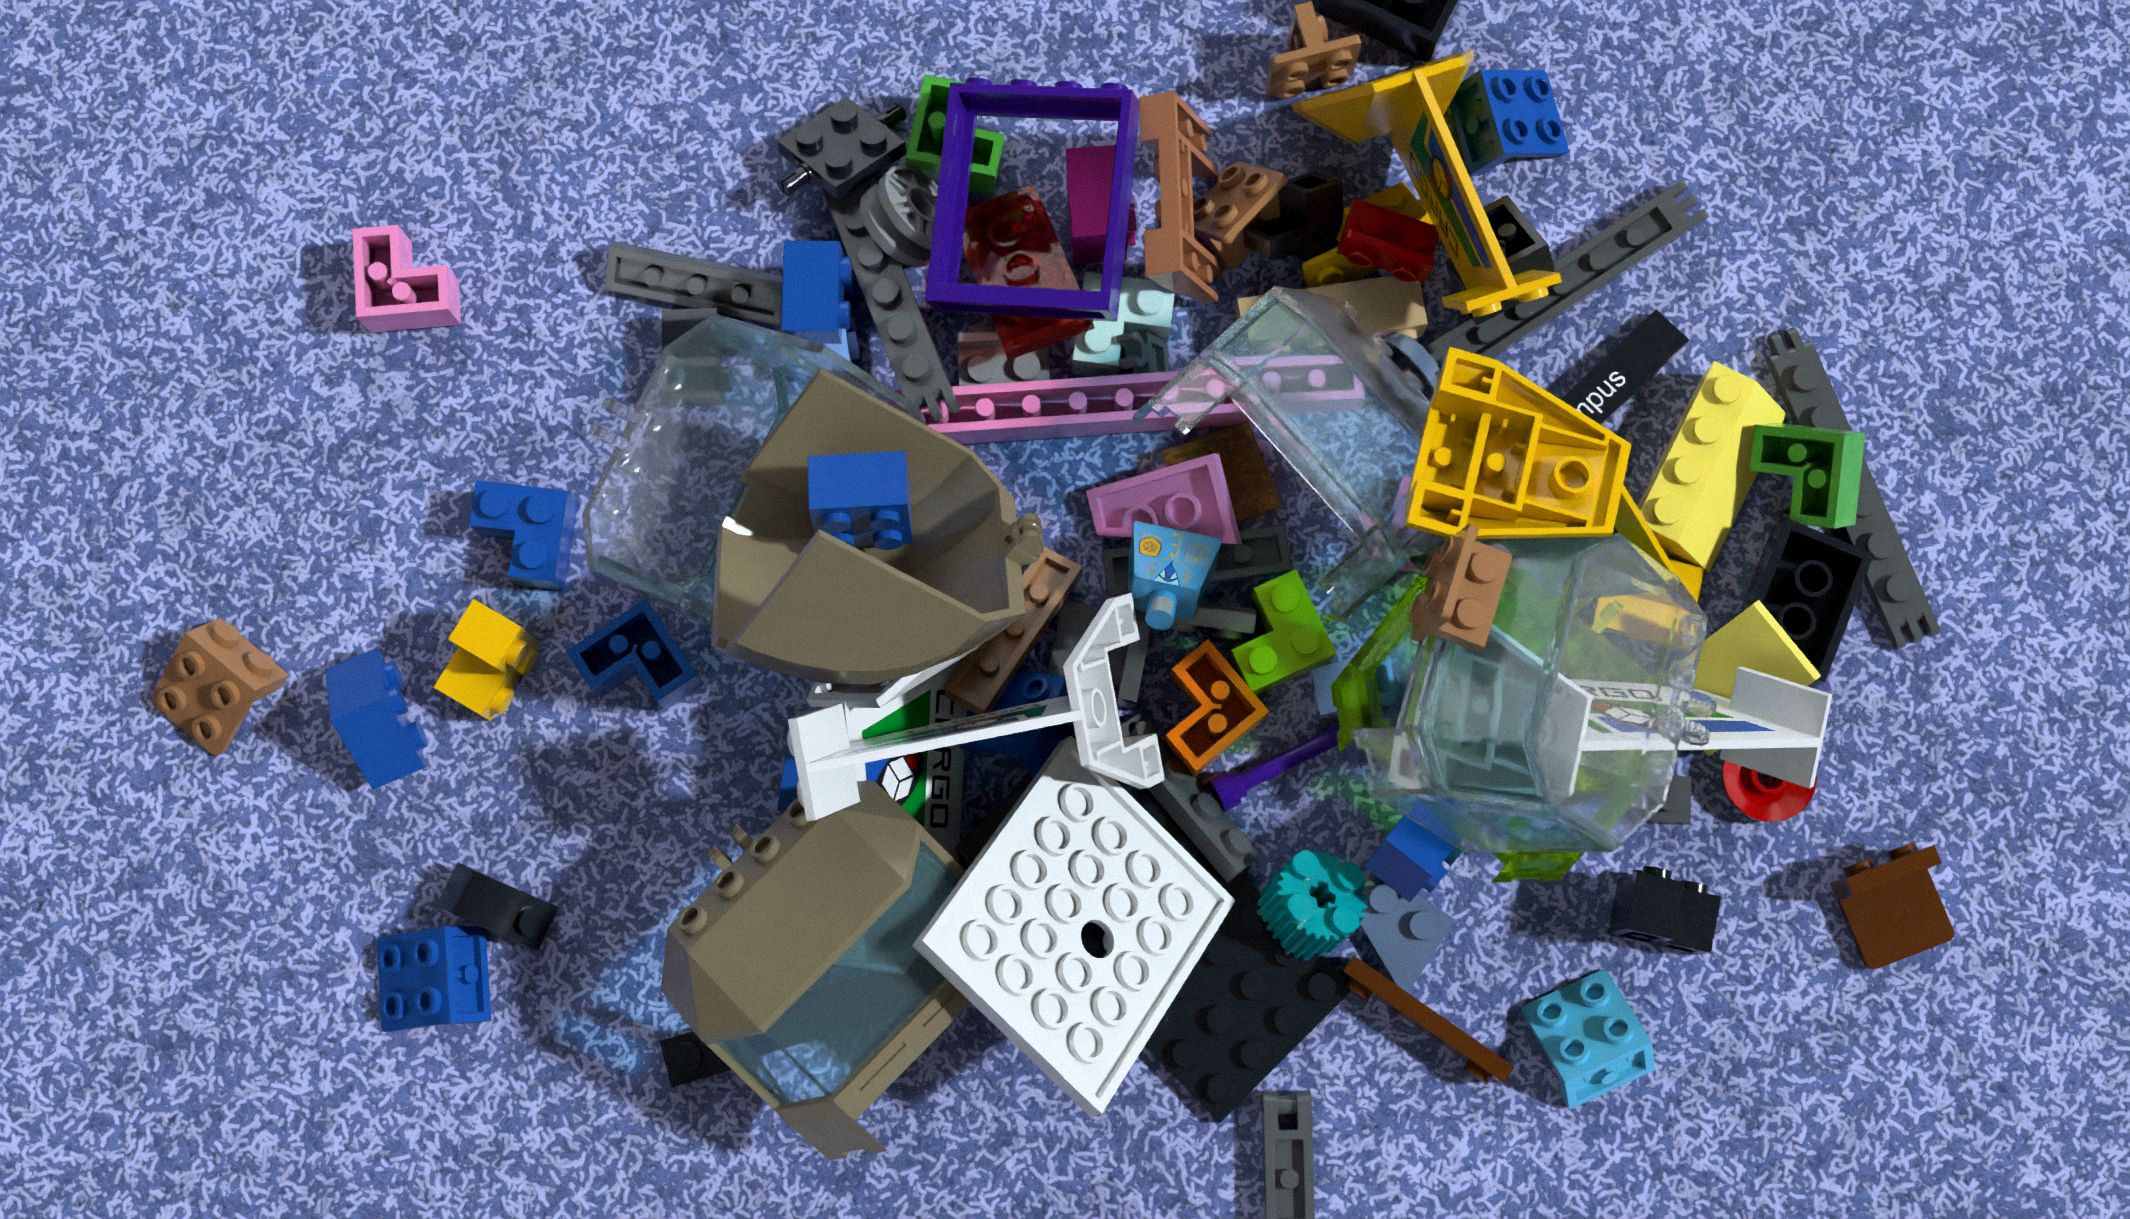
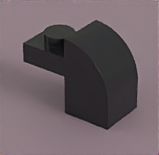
(1307, 221)
(497, 906)

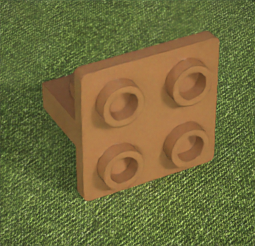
(1311, 56)
(1237, 201)
(1460, 591)

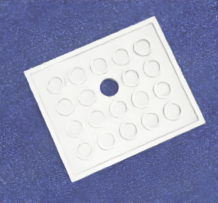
(1015, 920)

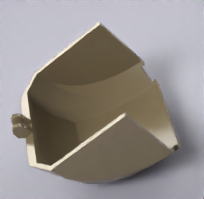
(866, 612)

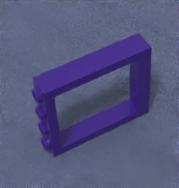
(1028, 100)

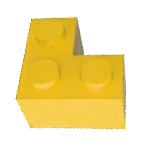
(487, 660)

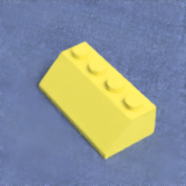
(1707, 466)

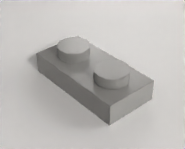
(1227, 619)

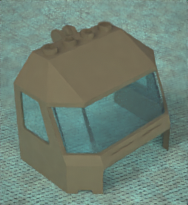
(809, 964)

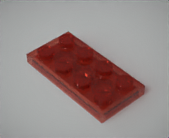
(1016, 245)

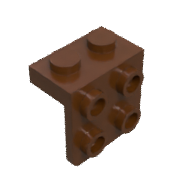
(1893, 906)

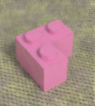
(392, 292)

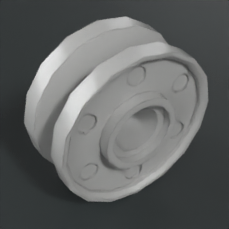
(902, 214)

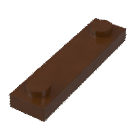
(1480, 1060)

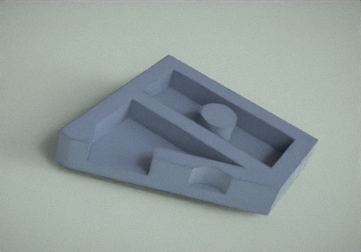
(1402, 931)

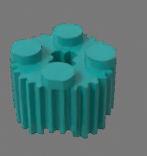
(1313, 903)

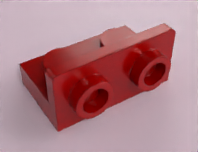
(1388, 241)

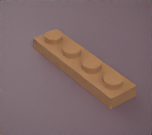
(994, 664)

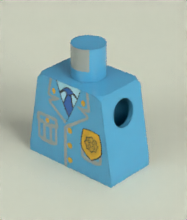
(1169, 572)

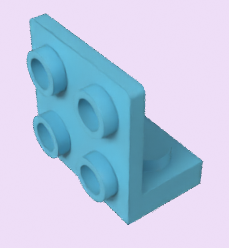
(1590, 1038)

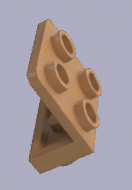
(214, 683)

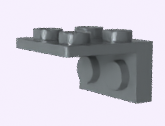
(1125, 662)

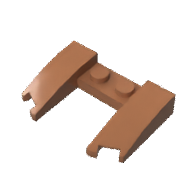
(1171, 251)

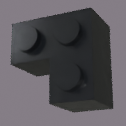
(1520, 245)
(1664, 911)

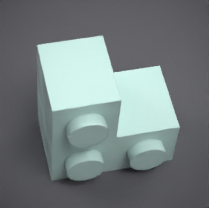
(1141, 309)

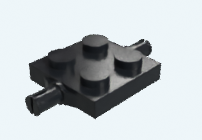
(841, 148)

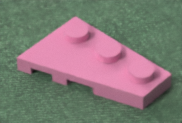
(1178, 497)

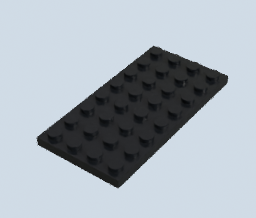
(1241, 1000)

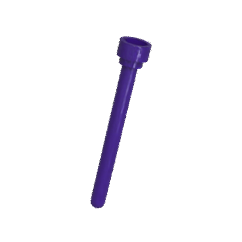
(1231, 787)

